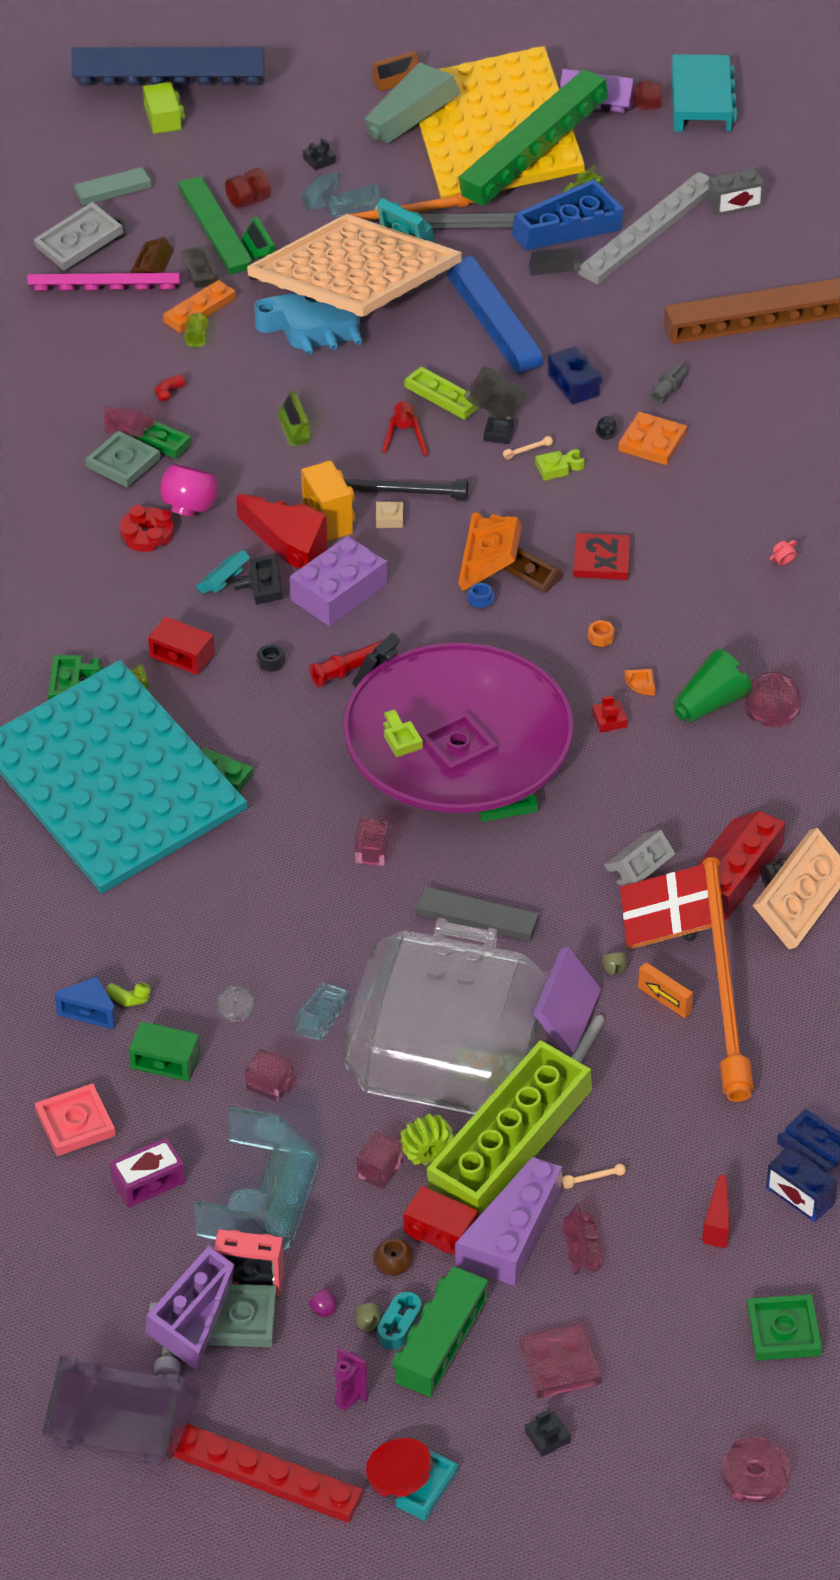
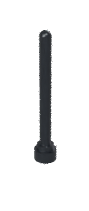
(456, 489)

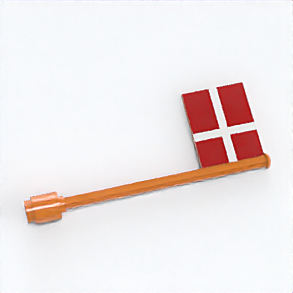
(683, 905)

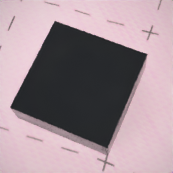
(498, 430)

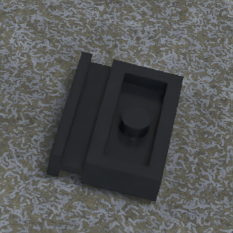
(383, 652)

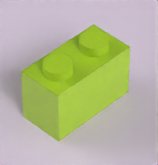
(163, 107)

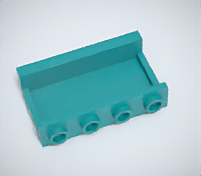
(702, 89)

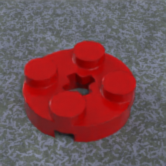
(139, 517)

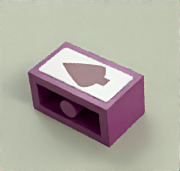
(147, 1172)

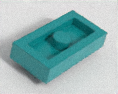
(229, 567)

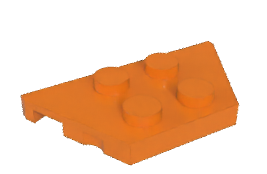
(488, 548)

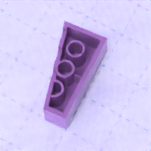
(510, 1226)

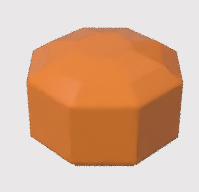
(601, 633)

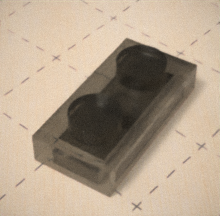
(555, 260)
(200, 266)

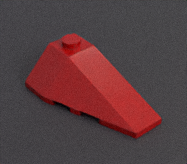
(291, 531)

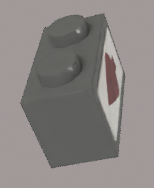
(735, 191)

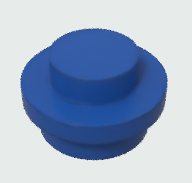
(480, 595)

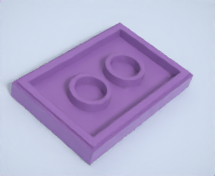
(567, 1001)

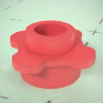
(784, 552)

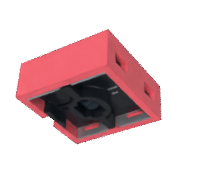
(255, 1257)

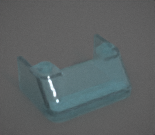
(284, 1188)

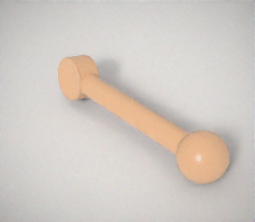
(509, 453)
(569, 1181)

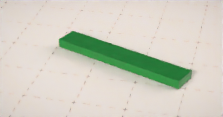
(215, 224)

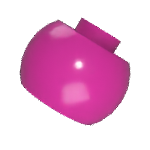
(188, 489)

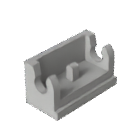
(641, 857)

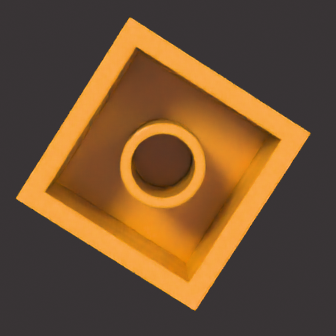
(327, 492)

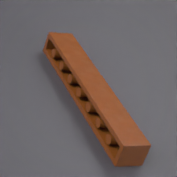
(752, 311)

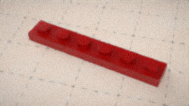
(269, 1473)

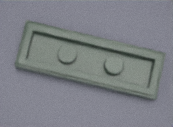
(112, 186)

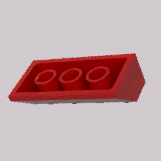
(741, 851)

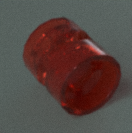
(247, 188)

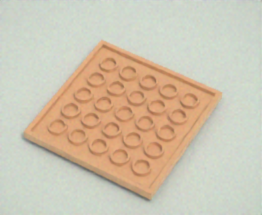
(354, 264)

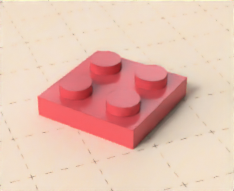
(74, 1119)

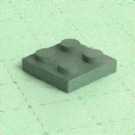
(122, 458)
(246, 1317)

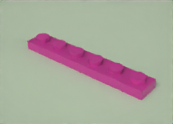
(115, 281)

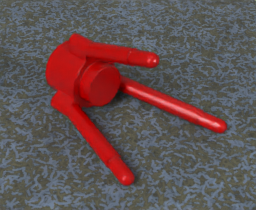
(404, 418)

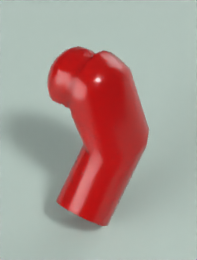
(163, 389)

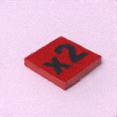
(601, 556)

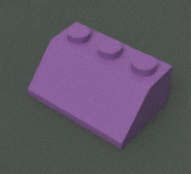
(619, 91)

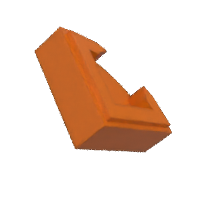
(640, 681)

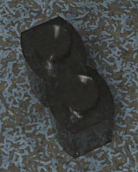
(495, 394)

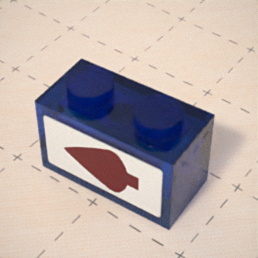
(801, 1183)

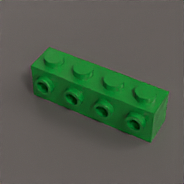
(441, 1331)

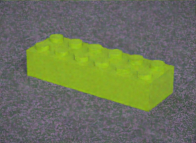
(510, 1127)

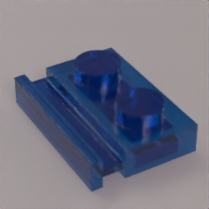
(813, 1140)

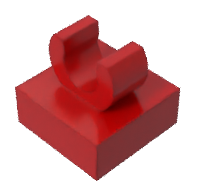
(609, 715)

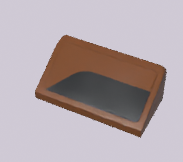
(391, 71)

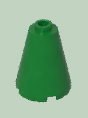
(712, 687)

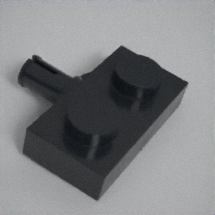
(263, 579)

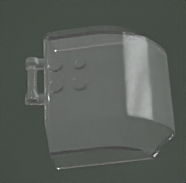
(442, 1017)

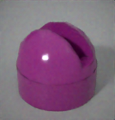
(323, 1303)

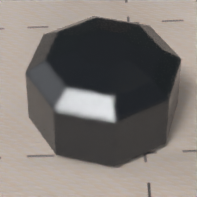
(271, 658)

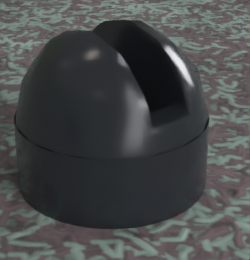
(606, 428)

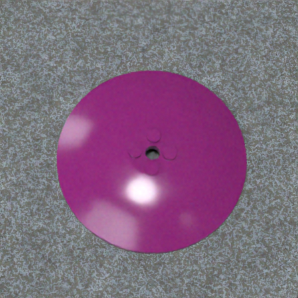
(469, 693)

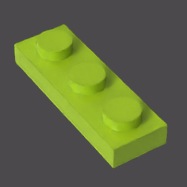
(440, 392)

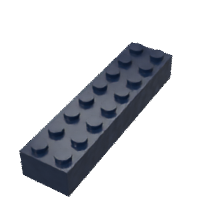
(164, 64)

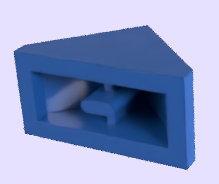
(86, 1003)

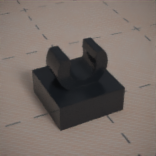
(319, 155)
(547, 1433)

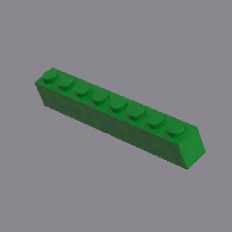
(533, 137)

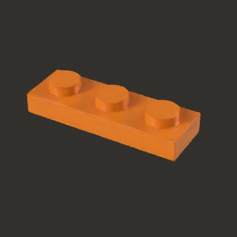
(204, 302)

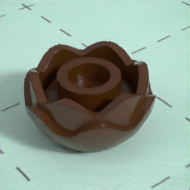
(393, 1265)

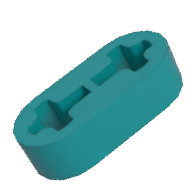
(394, 1318)

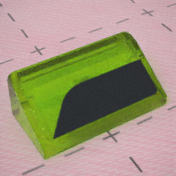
(294, 420)

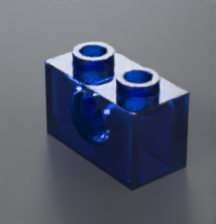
(574, 375)

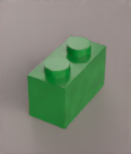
(164, 1051)

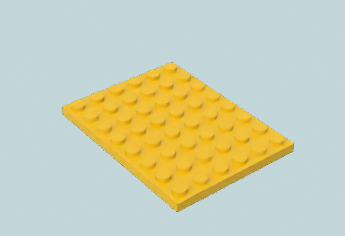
(492, 102)

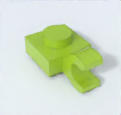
(401, 736)

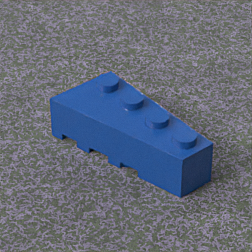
(568, 217)

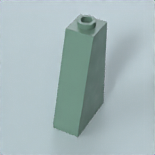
(411, 101)

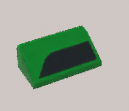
(257, 240)

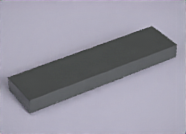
(477, 913)

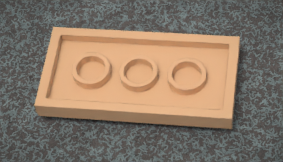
(801, 889)

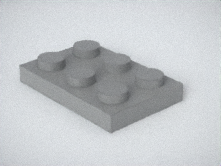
(78, 236)

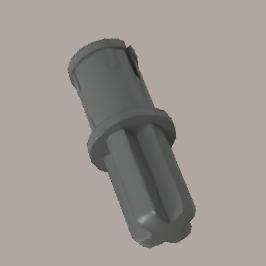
(667, 384)

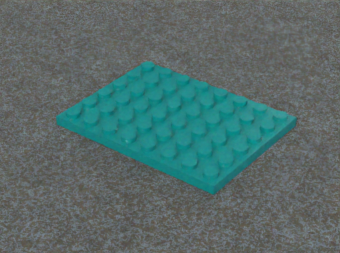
(113, 776)

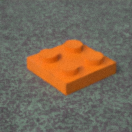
(652, 438)

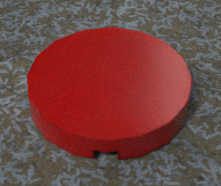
(399, 1467)

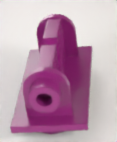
(350, 1379)

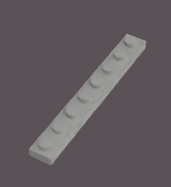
(645, 229)

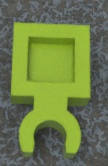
(557, 465)

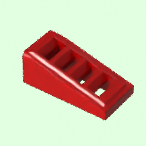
(716, 1223)

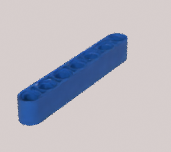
(495, 315)

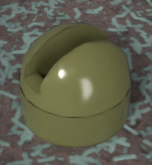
(614, 961)
(367, 1316)

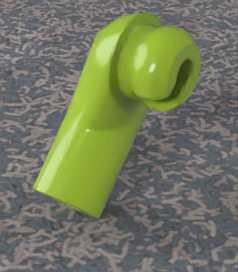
(138, 996)

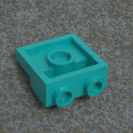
(402, 220)

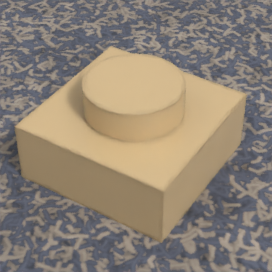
(389, 514)

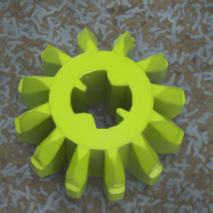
(426, 1138)

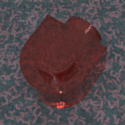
(647, 96)

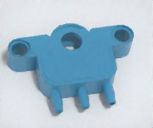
(306, 321)

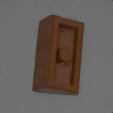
(153, 256)
(534, 571)

